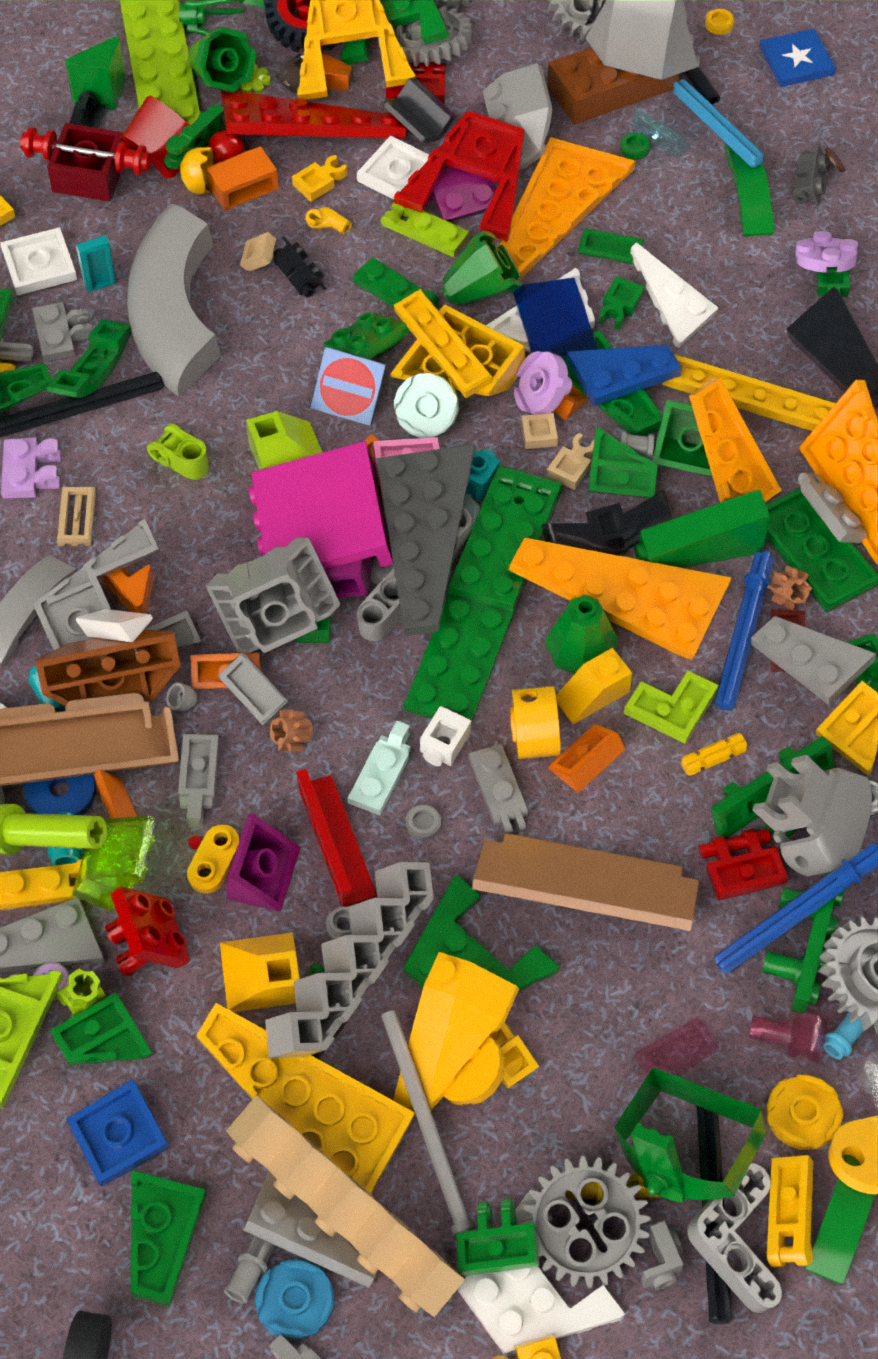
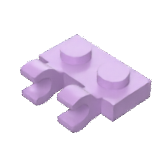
(20, 467)

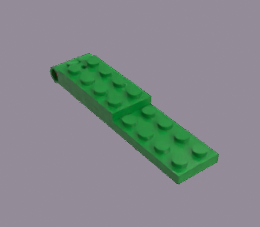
(482, 595)

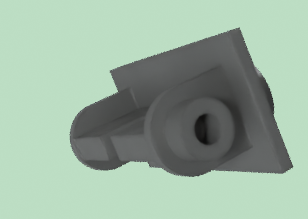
(810, 175)

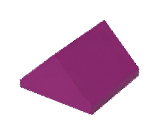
(261, 866)

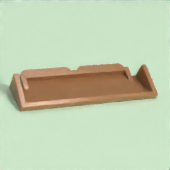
(88, 737)
(587, 880)

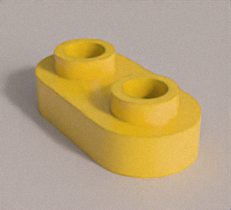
(214, 857)

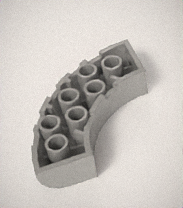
(159, 299)

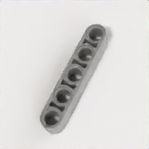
(388, 610)

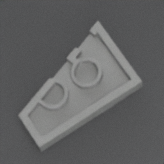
(49, 936)

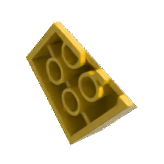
(494, 350)

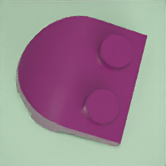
(461, 194)

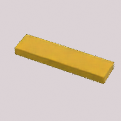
(443, 343)

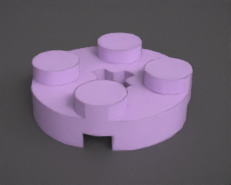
(825, 252)
(556, 384)

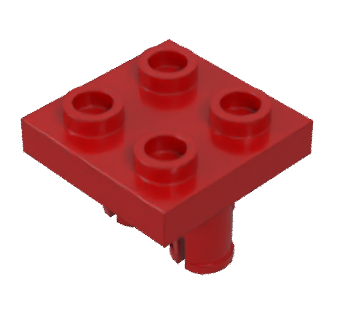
(149, 930)

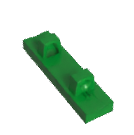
(734, 813)

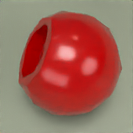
(225, 146)

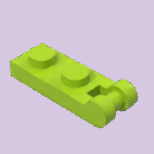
(426, 229)

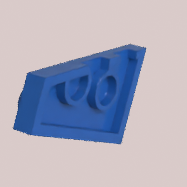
(622, 371)

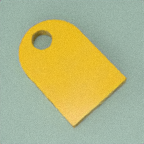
(858, 1140)

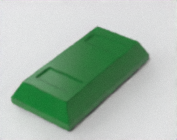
(607, 245)

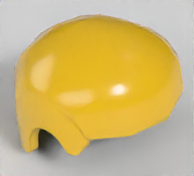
(194, 170)

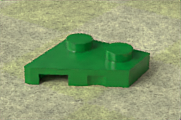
(619, 469)
(101, 1035)

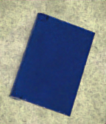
(554, 317)

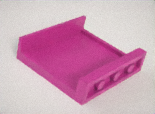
(325, 499)

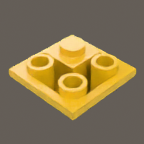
(259, 972)

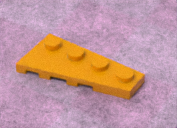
(729, 446)

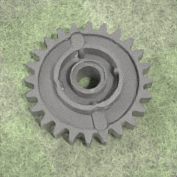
(853, 970)

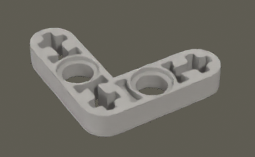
(725, 1240)

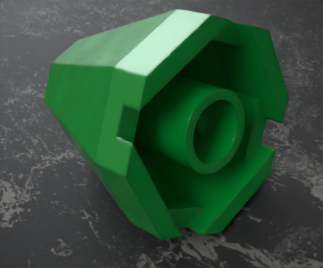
(223, 59)
(481, 272)
(580, 634)

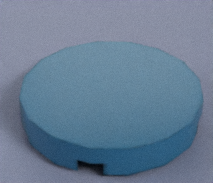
(294, 1314)

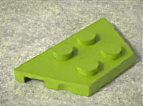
(22, 1012)

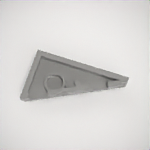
(293, 1228)

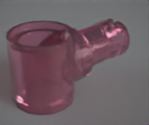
(801, 1035)

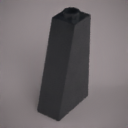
(835, 344)

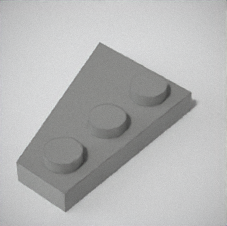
(812, 658)

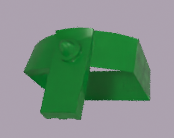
(656, 1155)

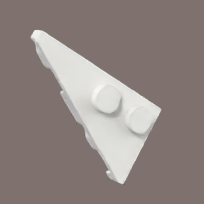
(678, 302)

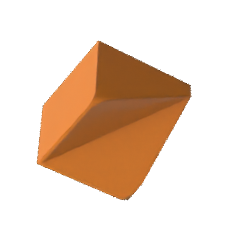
(337, 73)

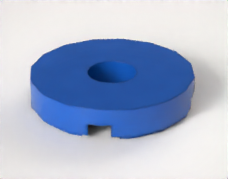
(75, 801)

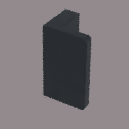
(420, 111)

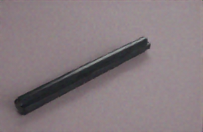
(73, 406)
(711, 1170)

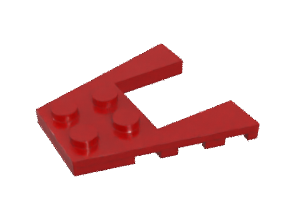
(480, 148)

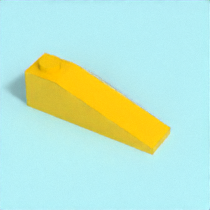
(452, 1021)

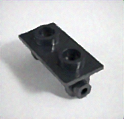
(87, 111)
(291, 259)

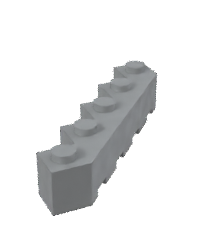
(352, 962)

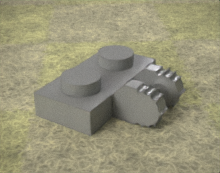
(54, 331)

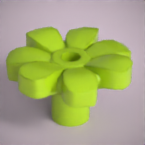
(259, 80)

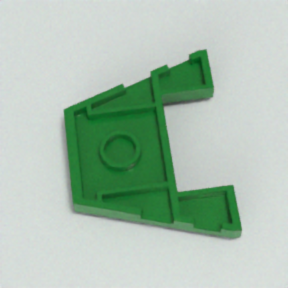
(400, 13)
(446, 936)

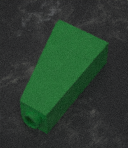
(708, 535)

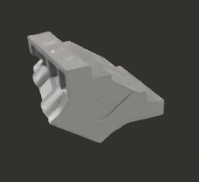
(274, 597)

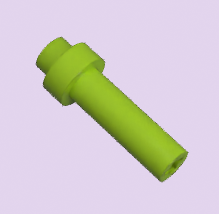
(48, 830)

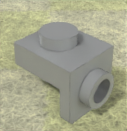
(667, 1251)

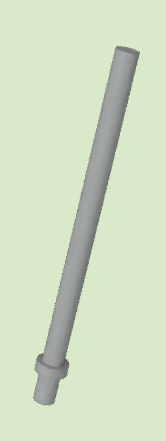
(427, 1124)

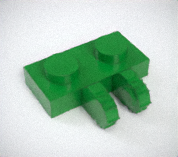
(497, 1248)

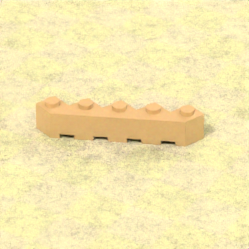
(344, 1207)

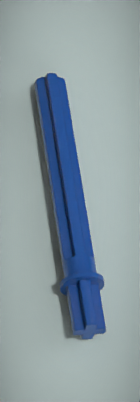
(737, 655)
(798, 909)

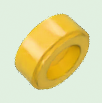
(719, 21)

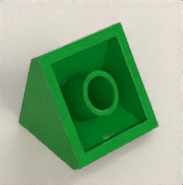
(98, 71)

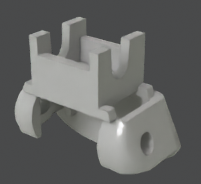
(827, 802)

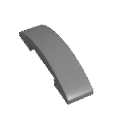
(17, 605)

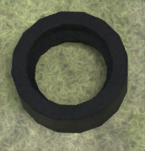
(88, 1336)

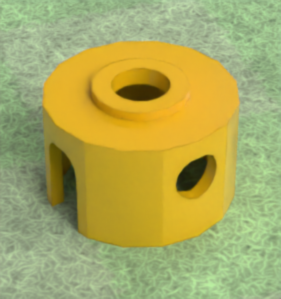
(535, 723)

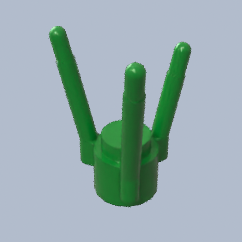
(194, 13)

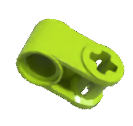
(180, 452)

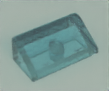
(659, 133)

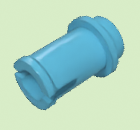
(839, 1042)

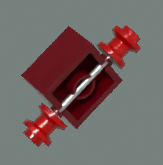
(85, 159)

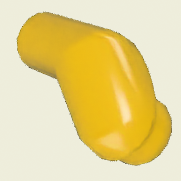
(327, 218)

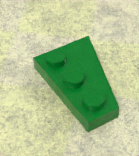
(162, 1231)

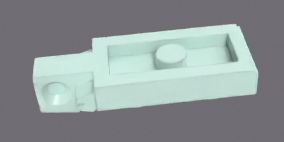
(381, 770)

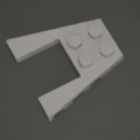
(84, 595)

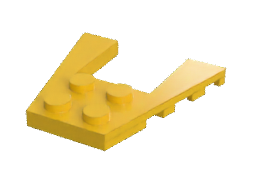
(342, 22)

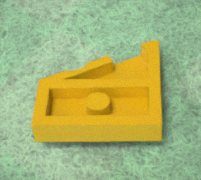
(854, 727)

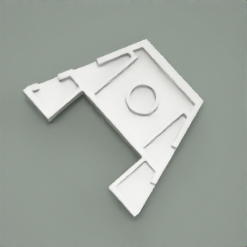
(525, 1305)

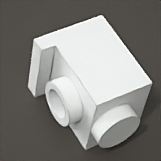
(444, 727)

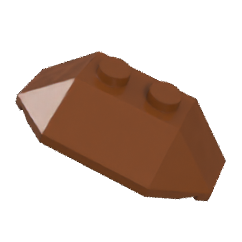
(109, 667)

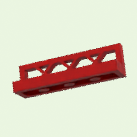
(335, 839)

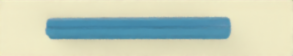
(718, 123)

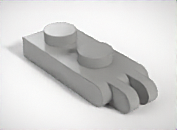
(831, 509)
(499, 787)

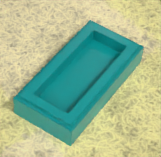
(96, 264)

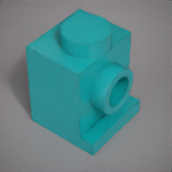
(482, 473)

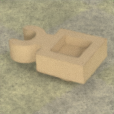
(571, 465)

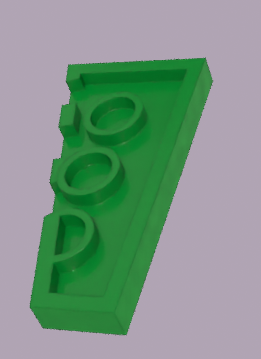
(633, 411)

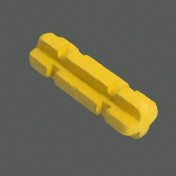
(714, 754)

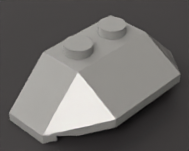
(523, 101)

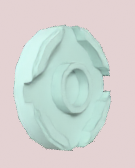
(426, 405)

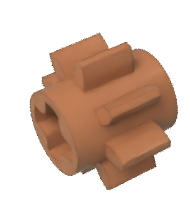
(789, 587)
(291, 730)

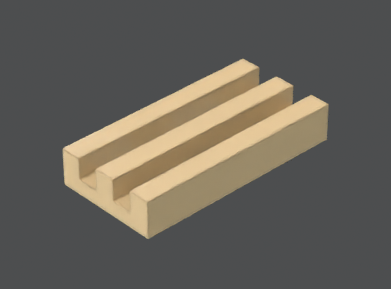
(75, 538)

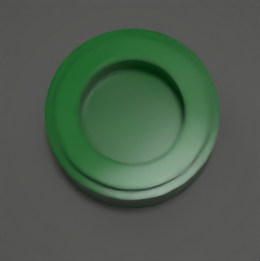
(635, 146)

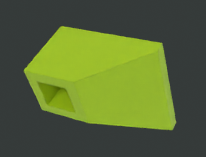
(280, 439)

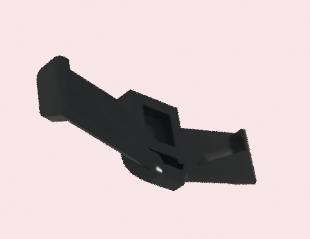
(610, 528)

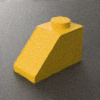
(594, 686)

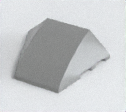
(644, 37)

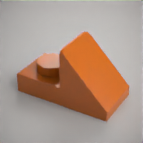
(131, 590)

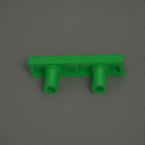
(804, 970)

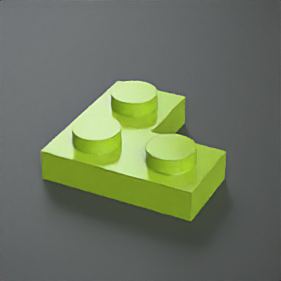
(673, 714)

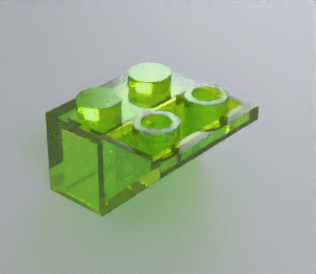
(117, 861)

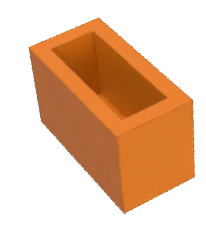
(242, 178)

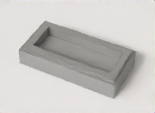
(253, 689)

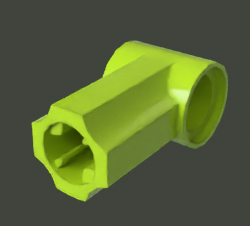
(81, 991)

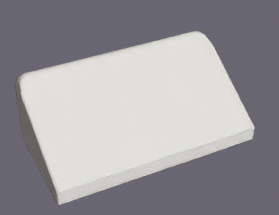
(114, 624)

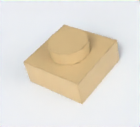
(258, 252)
(539, 431)

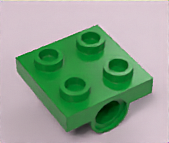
(368, 336)

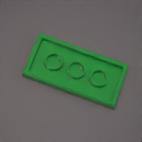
(806, 543)

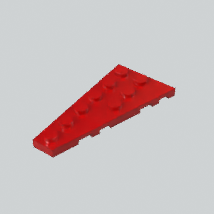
(271, 115)

